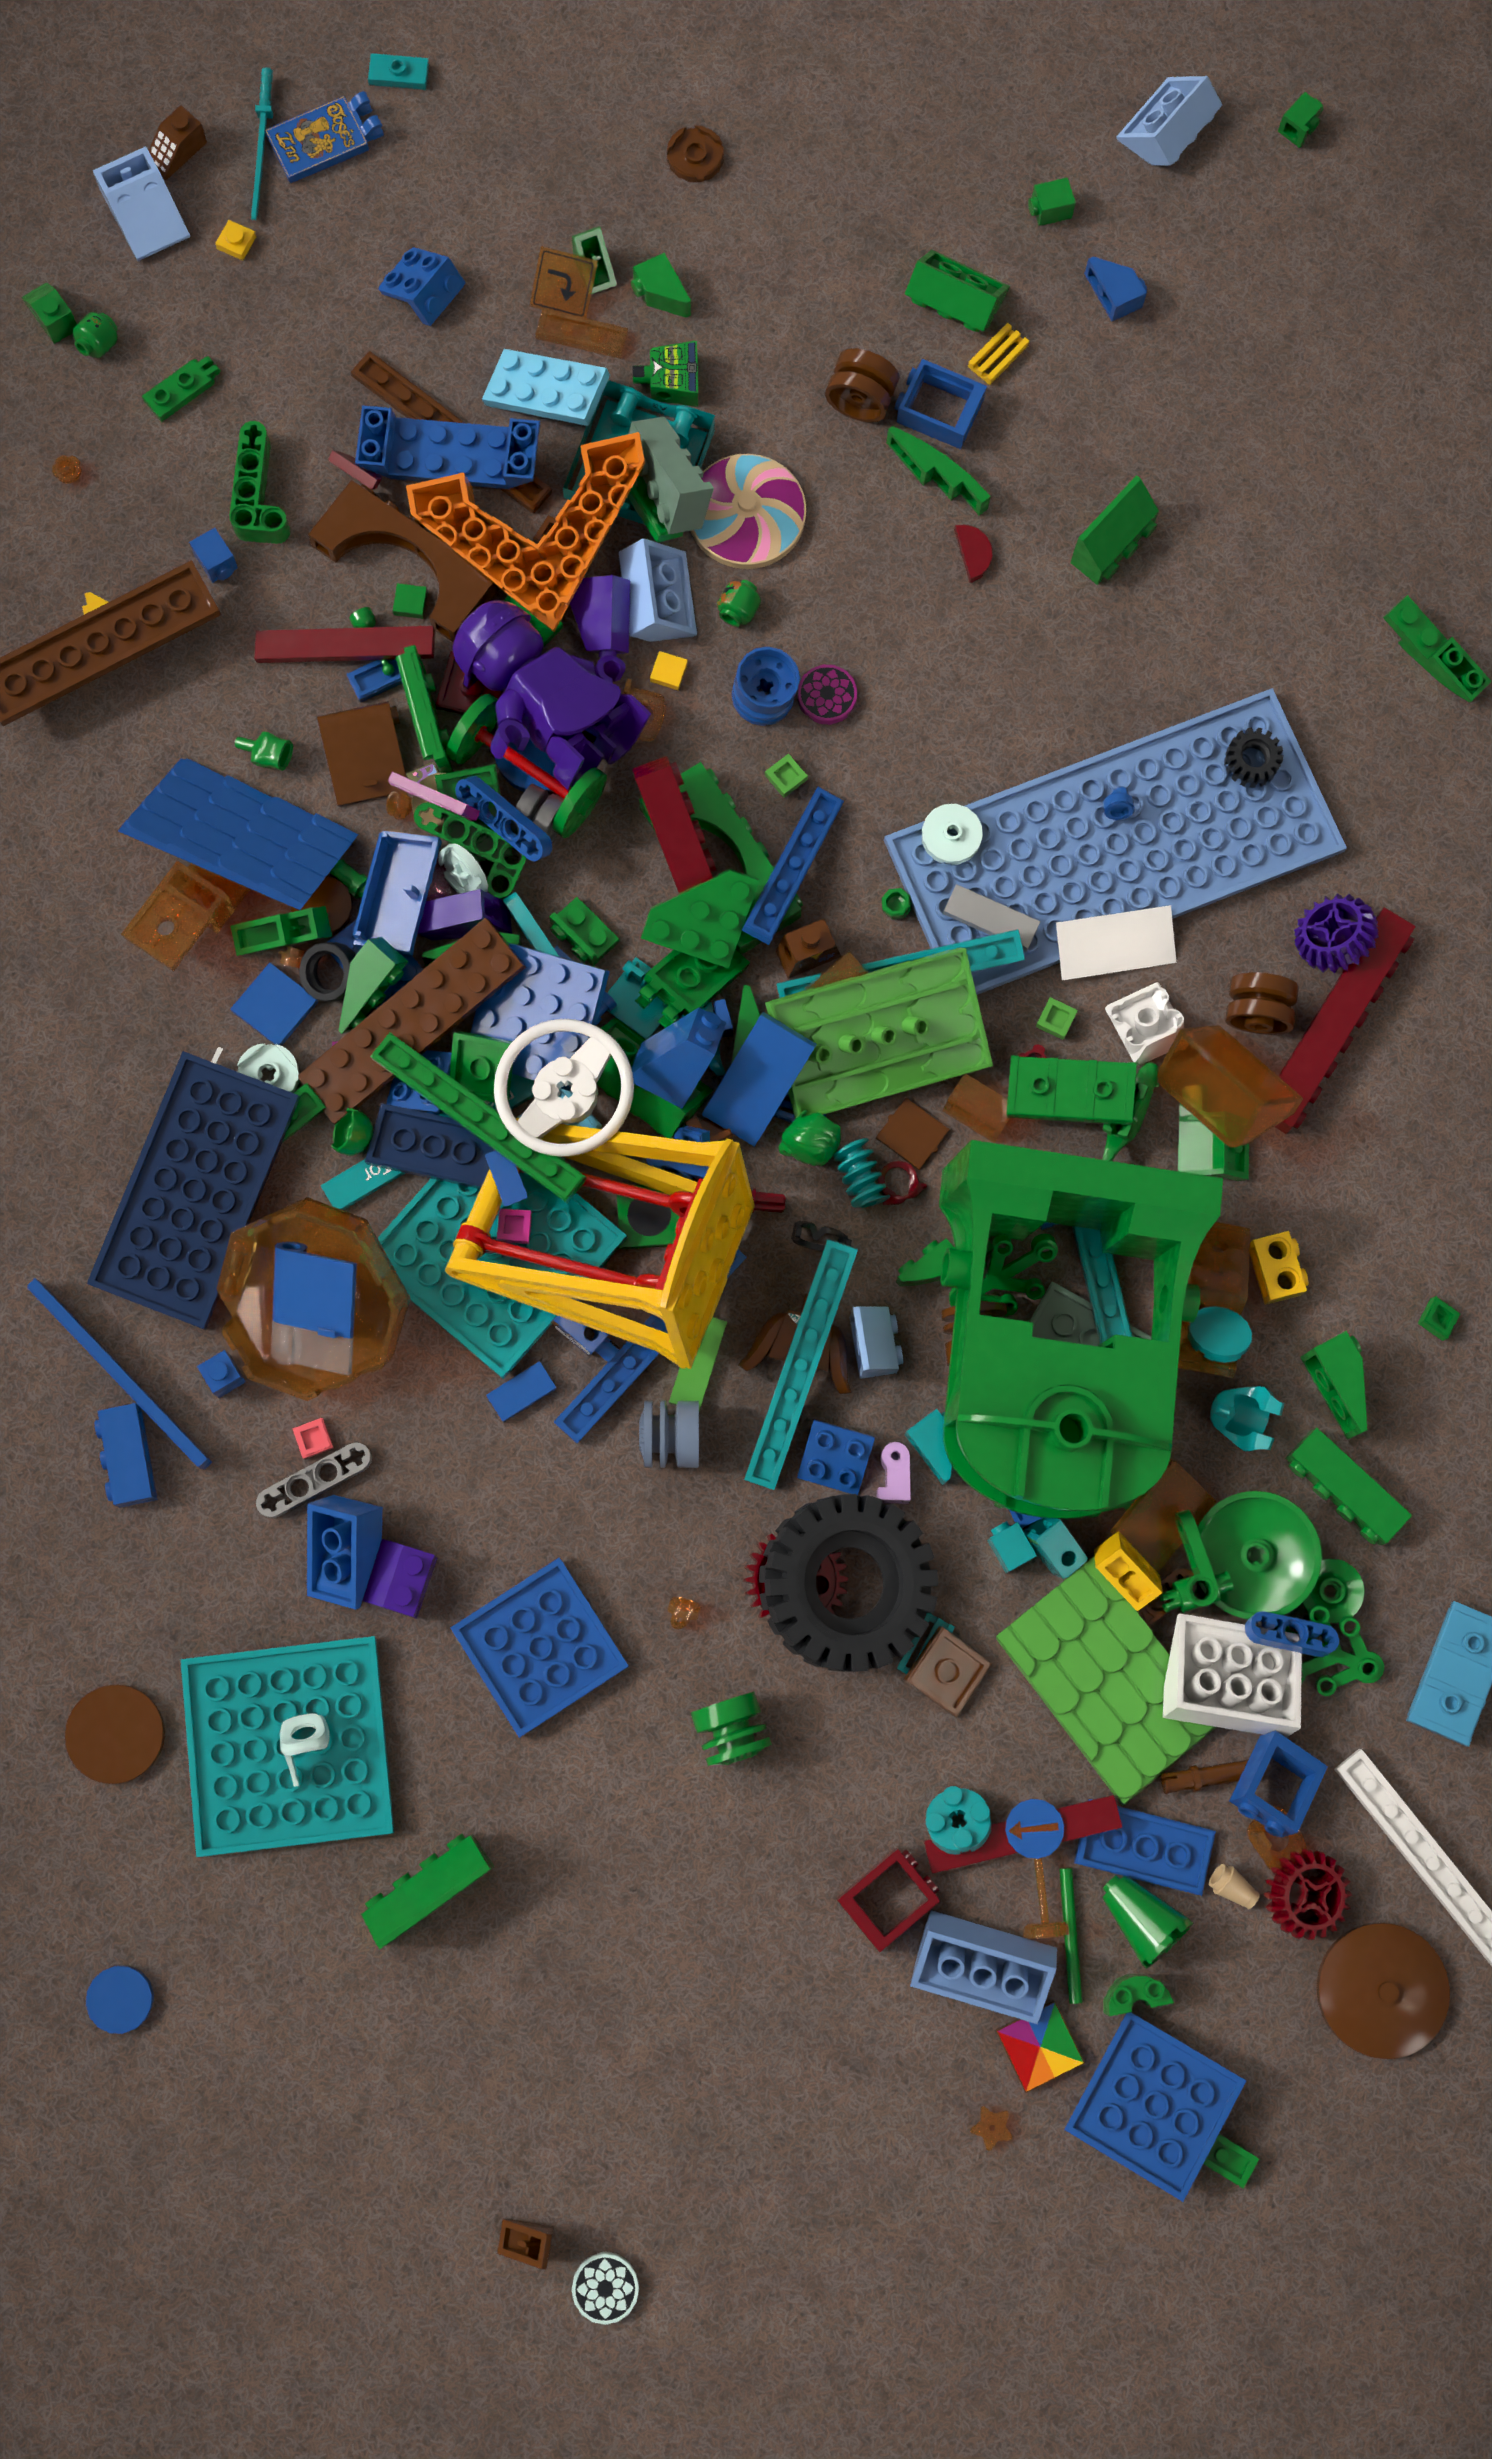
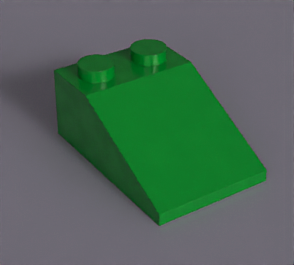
(1340, 1379)

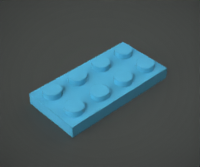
(546, 387)

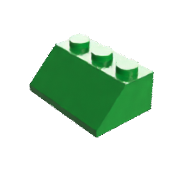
(956, 290)
(1116, 532)

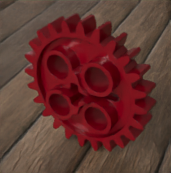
(828, 1573)

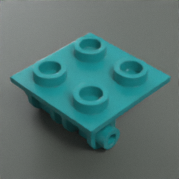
(625, 993)

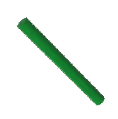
(1071, 1939)

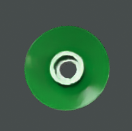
(1347, 1586)

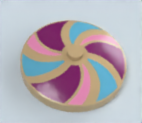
(752, 513)

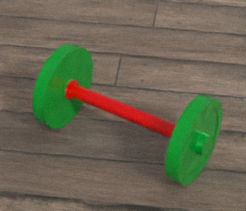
(476, 729)

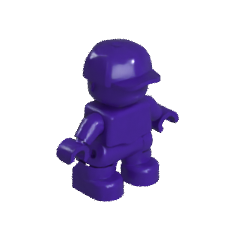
(547, 694)

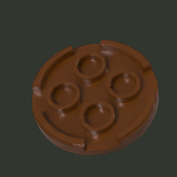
(114, 1734)

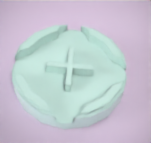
(462, 869)

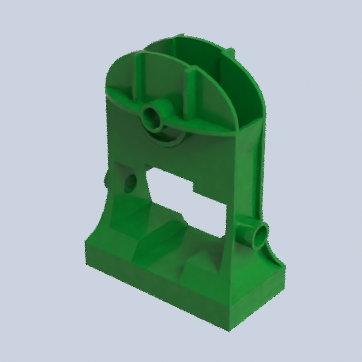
(1052, 1420)

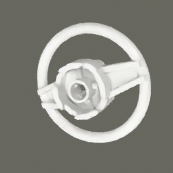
(580, 1073)

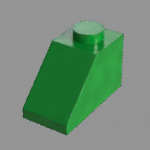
(660, 286)
(50, 312)

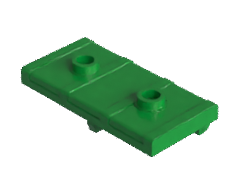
(418, 691)
(1071, 1090)

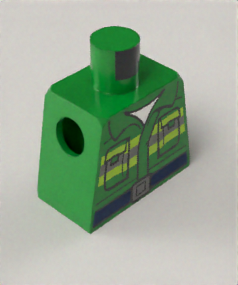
(671, 373)

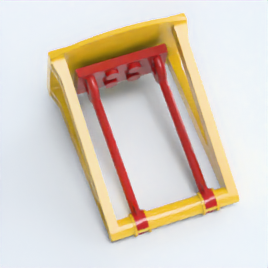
(695, 1266)

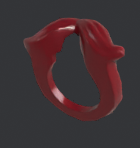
(915, 1186)

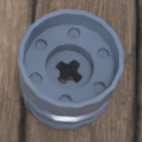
(670, 1434)

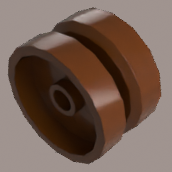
(862, 385)
(1262, 1003)

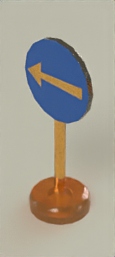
(1036, 1832)

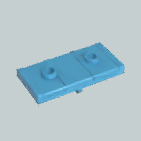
(1456, 1676)

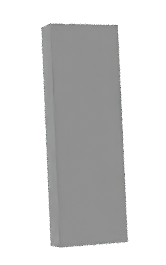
(989, 915)

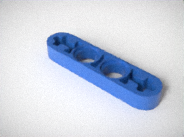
(505, 813)

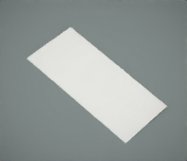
(1116, 942)

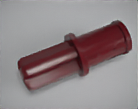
(768, 1201)

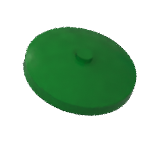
(1266, 1550)

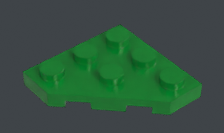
(704, 918)

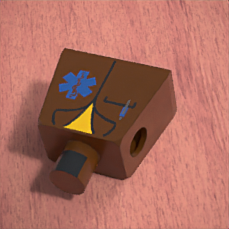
(808, 948)

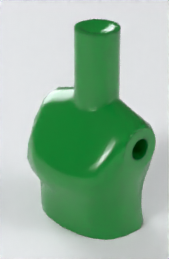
(267, 750)

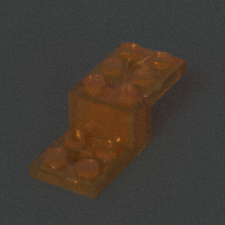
(191, 901)
(1221, 1284)

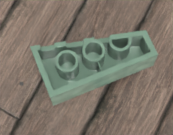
(671, 478)

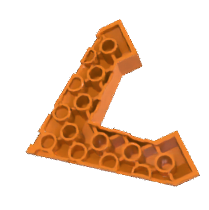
(546, 573)

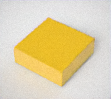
(668, 670)

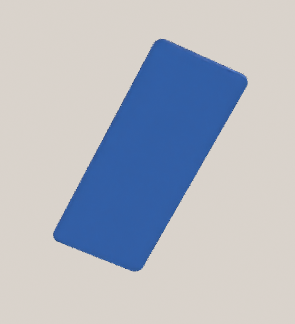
(506, 1178)

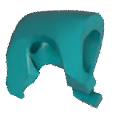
(1244, 1414)

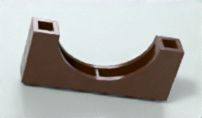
(364, 519)

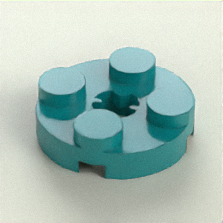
(955, 1802)

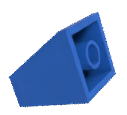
(678, 1056)

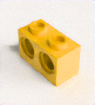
(1268, 1269)
(1127, 1571)

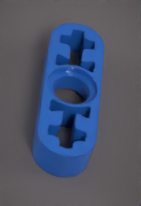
(1305, 1629)

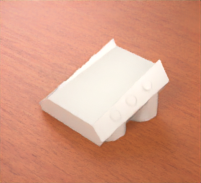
(1146, 1023)

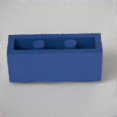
(125, 1455)

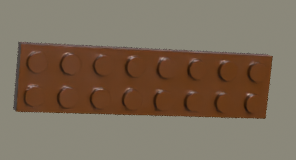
(103, 640)
(416, 1015)

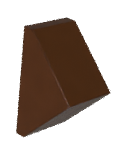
(526, 2242)

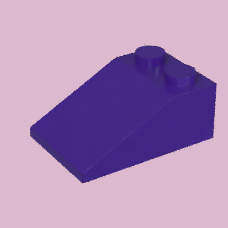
(399, 1578)

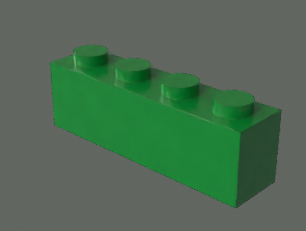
(1348, 1487)

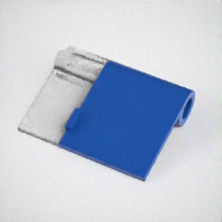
(312, 1309)

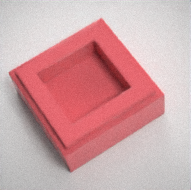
(313, 1438)

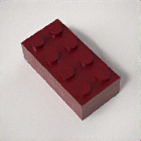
(672, 823)

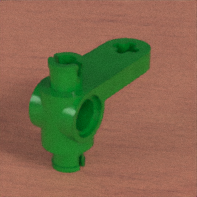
(1181, 1593)

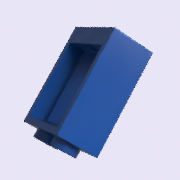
(947, 381)
(1294, 1759)

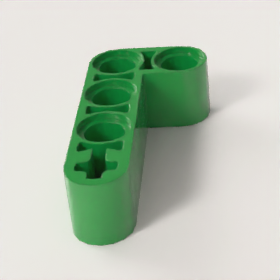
(255, 482)
(468, 841)

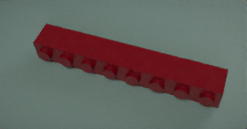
(1341, 1012)

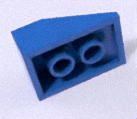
(341, 1548)

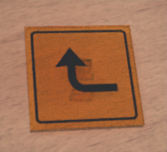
(563, 282)

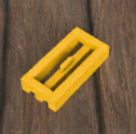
(1013, 337)

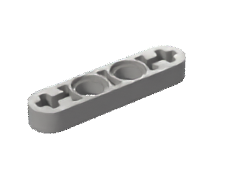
(312, 1476)

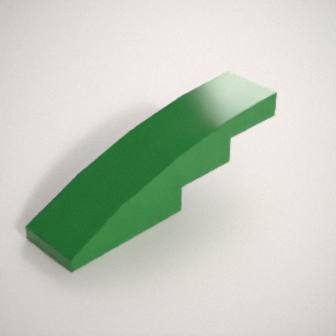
(929, 464)

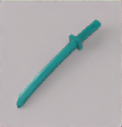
(263, 112)

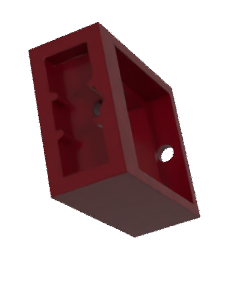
(925, 1885)

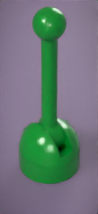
(364, 619)

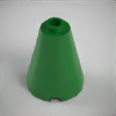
(1144, 1919)

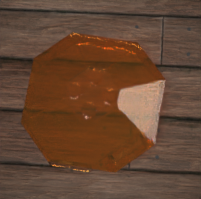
(248, 1286)

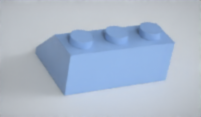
(1171, 119)
(658, 591)

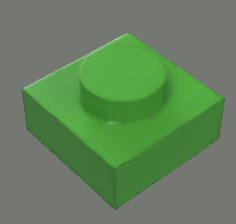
(786, 775)
(1056, 1018)

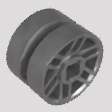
(539, 809)

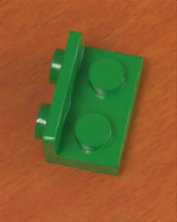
(584, 931)

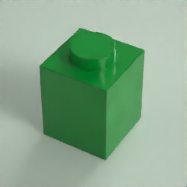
(1052, 201)

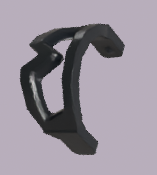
(817, 1234)

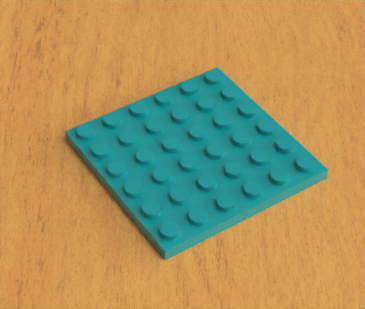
(484, 1322)
(235, 1758)

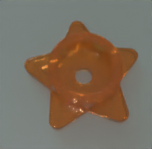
(989, 2118)

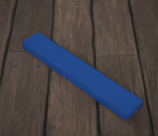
(792, 866)

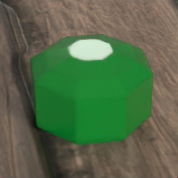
(896, 903)

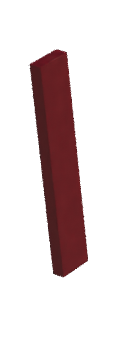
(342, 644)
(1078, 1821)

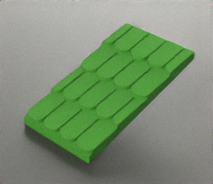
(885, 1032)
(1102, 1680)

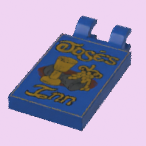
(324, 136)

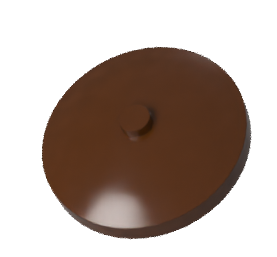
(1383, 1990)

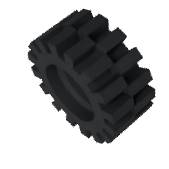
(1261, 742)

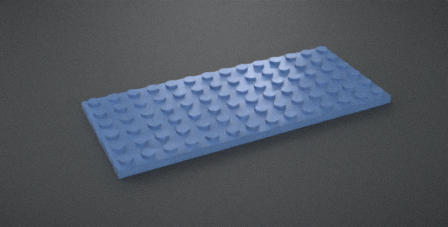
(1182, 847)

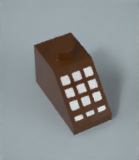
(176, 141)

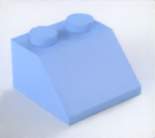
(874, 1341)

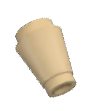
(1233, 1886)

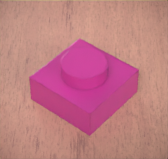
(514, 1226)

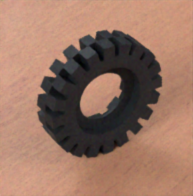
(793, 1595)

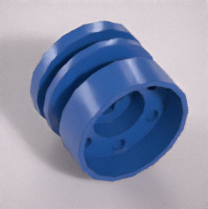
(771, 671)

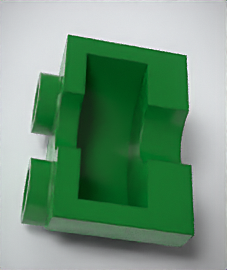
(1131, 1988)

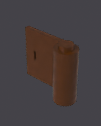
(362, 751)

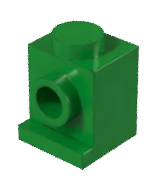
(1301, 119)

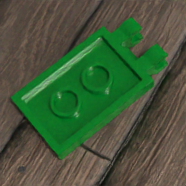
(687, 983)

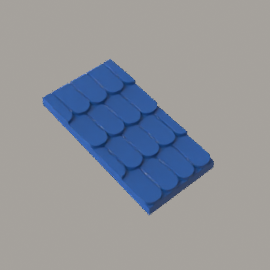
(239, 833)

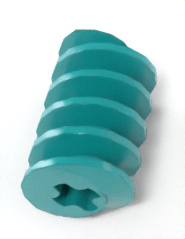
(859, 1174)

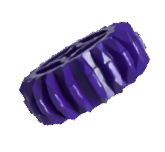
(1344, 939)

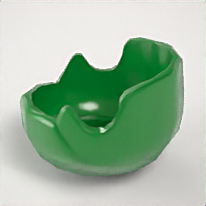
(352, 1133)

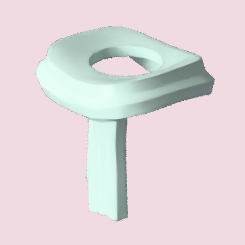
(291, 1746)

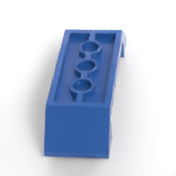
(438, 449)

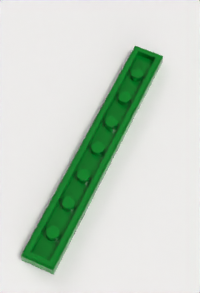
(475, 1116)

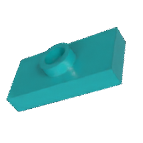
(398, 71)

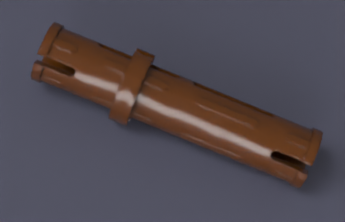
(1197, 1778)

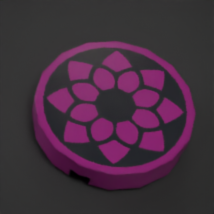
(827, 694)

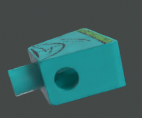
(1055, 1546)

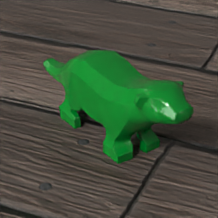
(1120, 1135)

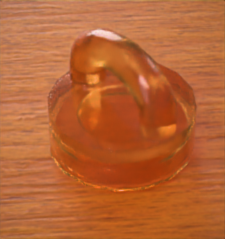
(684, 1609)

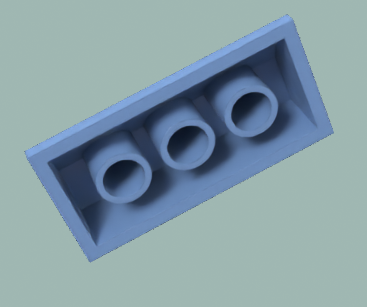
(984, 1967)

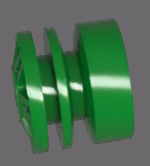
(731, 1729)

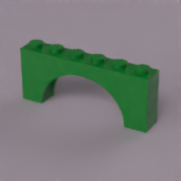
(717, 816)

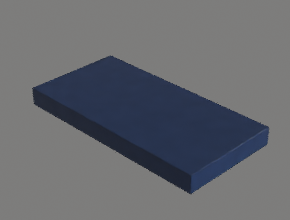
(427, 1147)

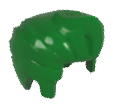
(811, 1139)

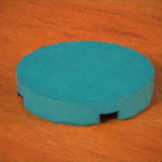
(1220, 1334)

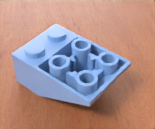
(141, 203)

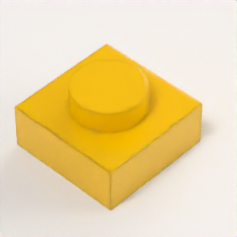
(235, 240)

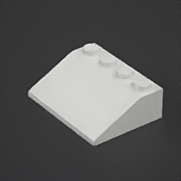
(1229, 1680)

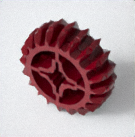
(1325, 1894)

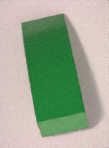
(281, 930)

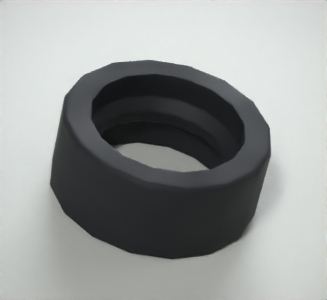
(309, 967)

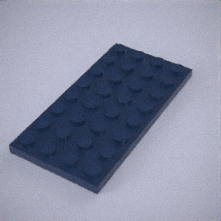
(193, 1189)

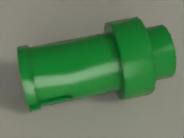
(350, 878)

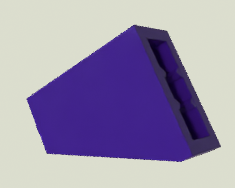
(603, 614)
(458, 914)

